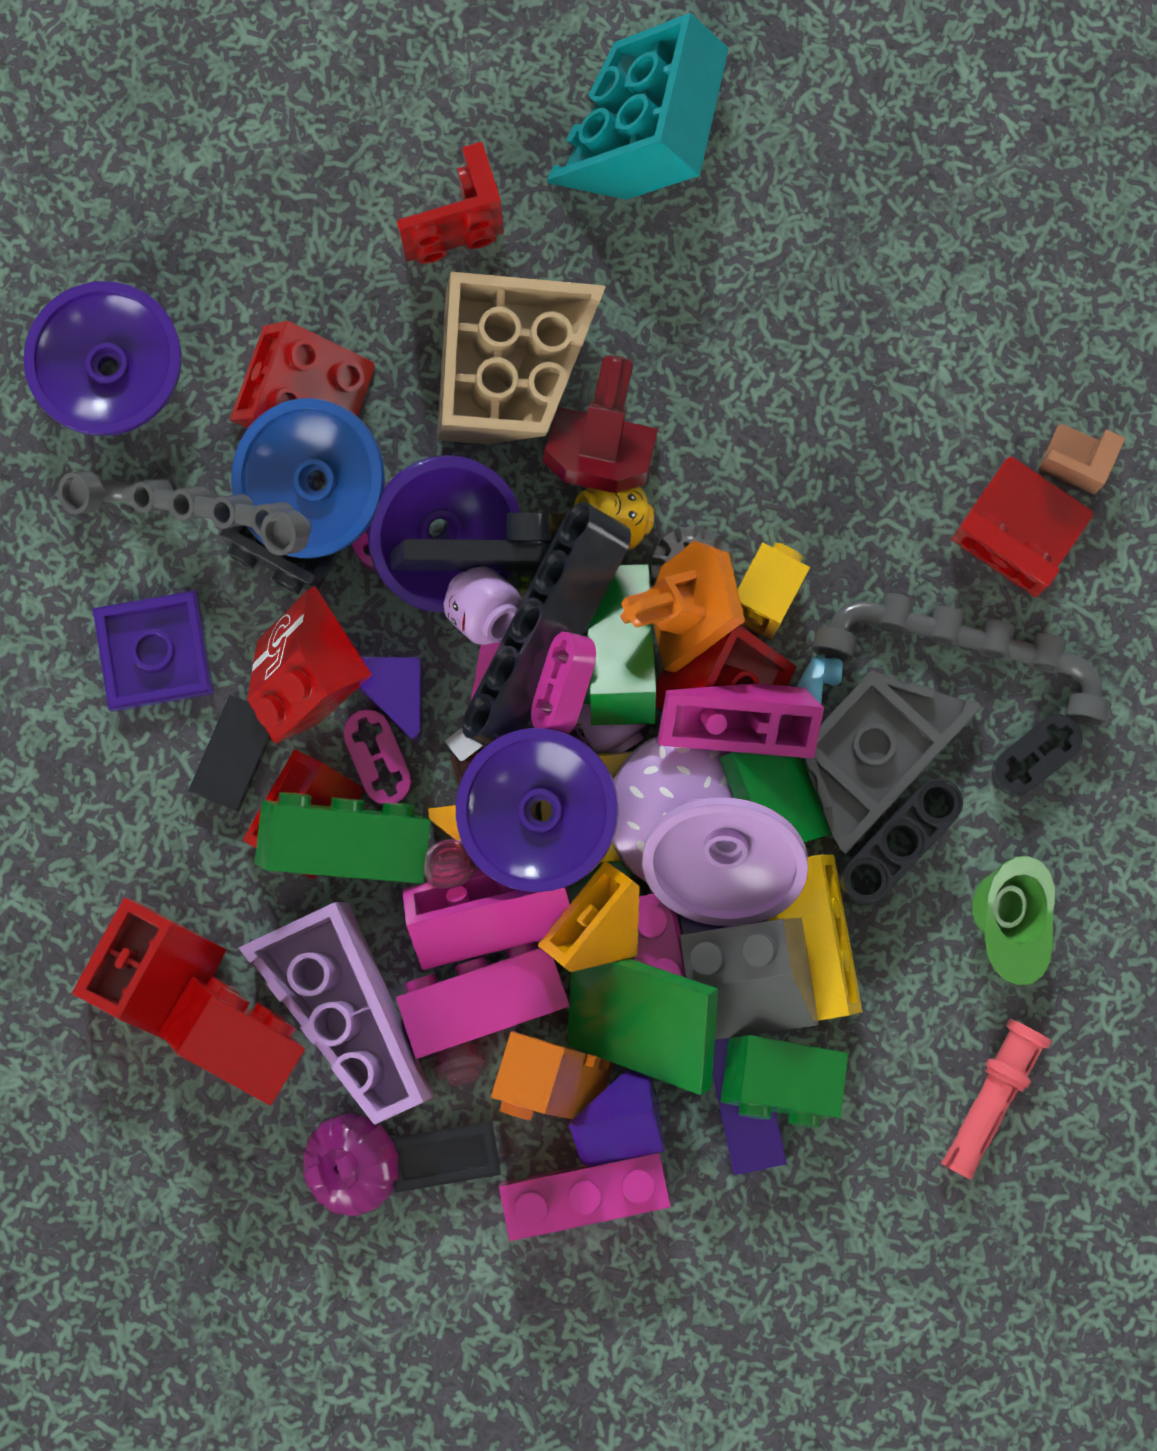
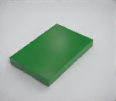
(645, 1021)

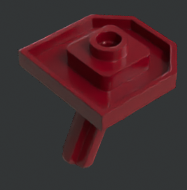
(600, 446)

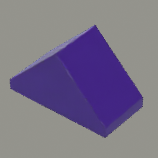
(397, 691)
(620, 1122)

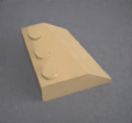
(508, 354)

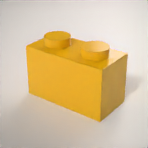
(770, 587)

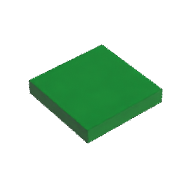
(779, 785)

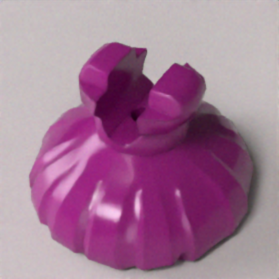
(350, 1164)

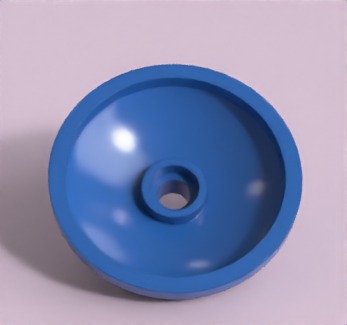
(288, 450)

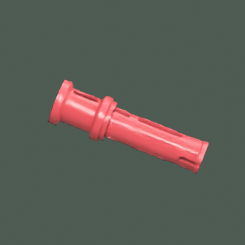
(1006, 1076)

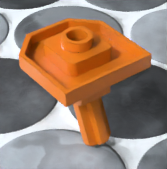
(689, 604)

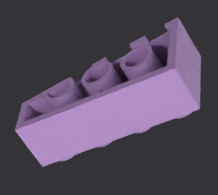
(343, 1007)

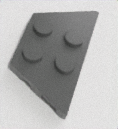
(877, 749)

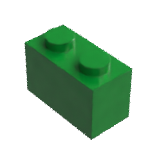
(784, 1079)

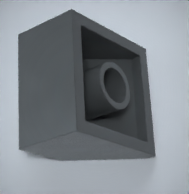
(758, 976)

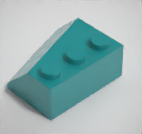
(649, 112)

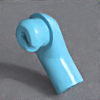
(820, 672)

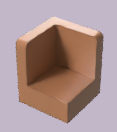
(1081, 458)

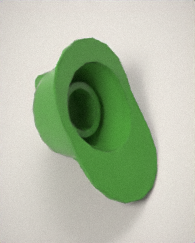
(1017, 918)

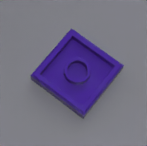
(153, 651)

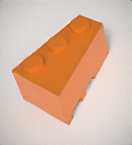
(547, 1078)

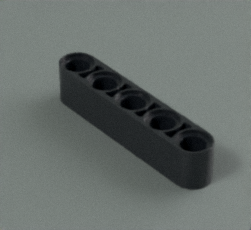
(557, 601)

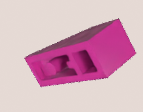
(743, 719)

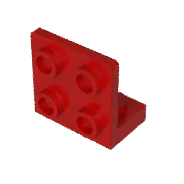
(467, 222)
(299, 365)
(1022, 526)

